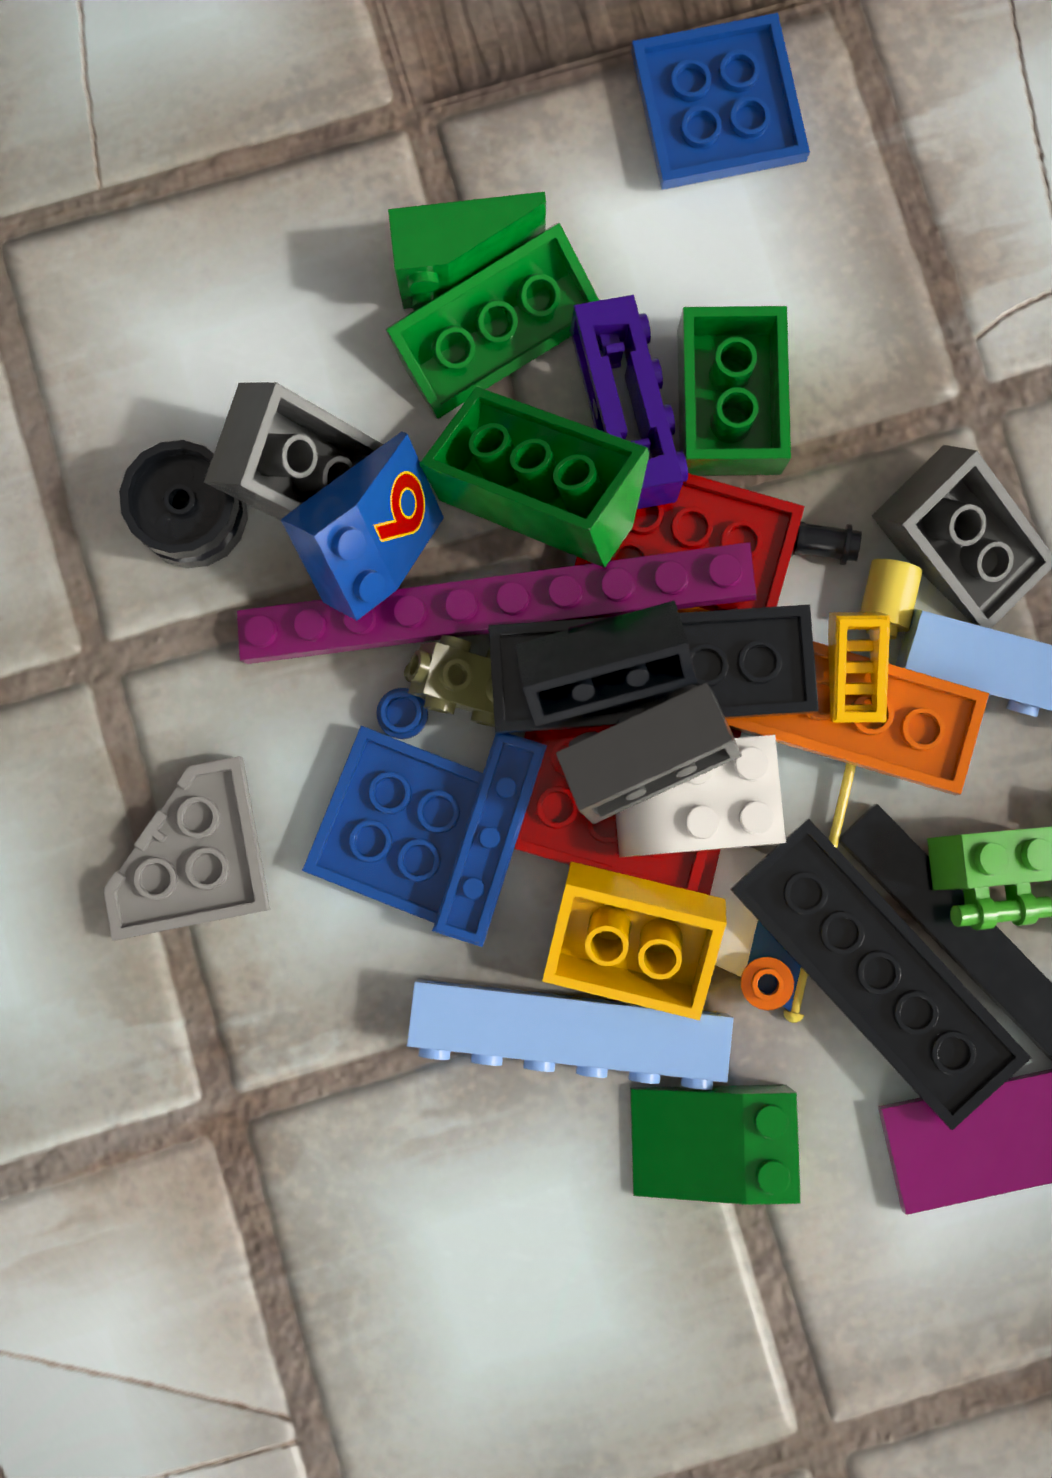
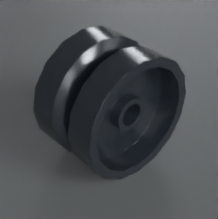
(155, 513)

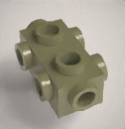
(452, 679)

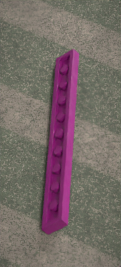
(469, 606)

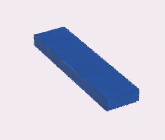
(489, 838)

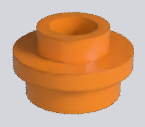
(758, 968)

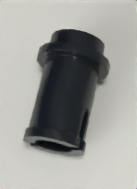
(828, 542)

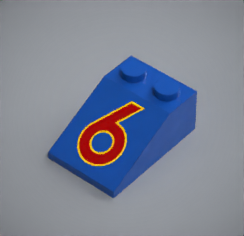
(366, 528)

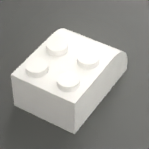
(714, 811)

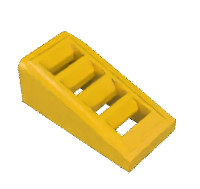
(838, 646)

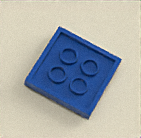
(720, 101)
(394, 824)

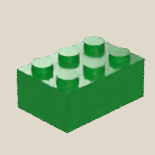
(734, 390)

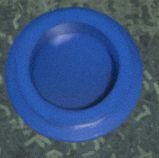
(401, 714)

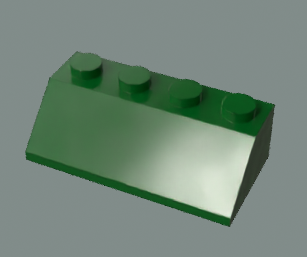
(539, 475)

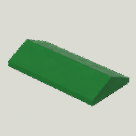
(492, 321)

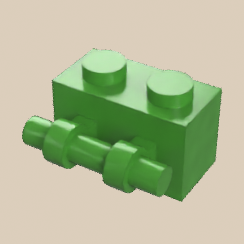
(989, 860)

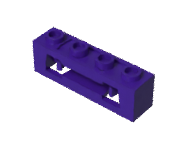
(618, 327)

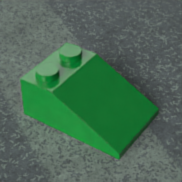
(453, 240)
(716, 1144)

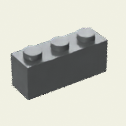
(648, 752)

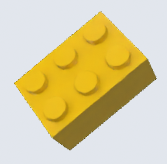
(636, 940)

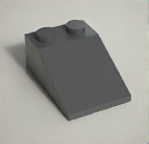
(965, 534)

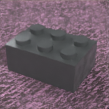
(281, 449)

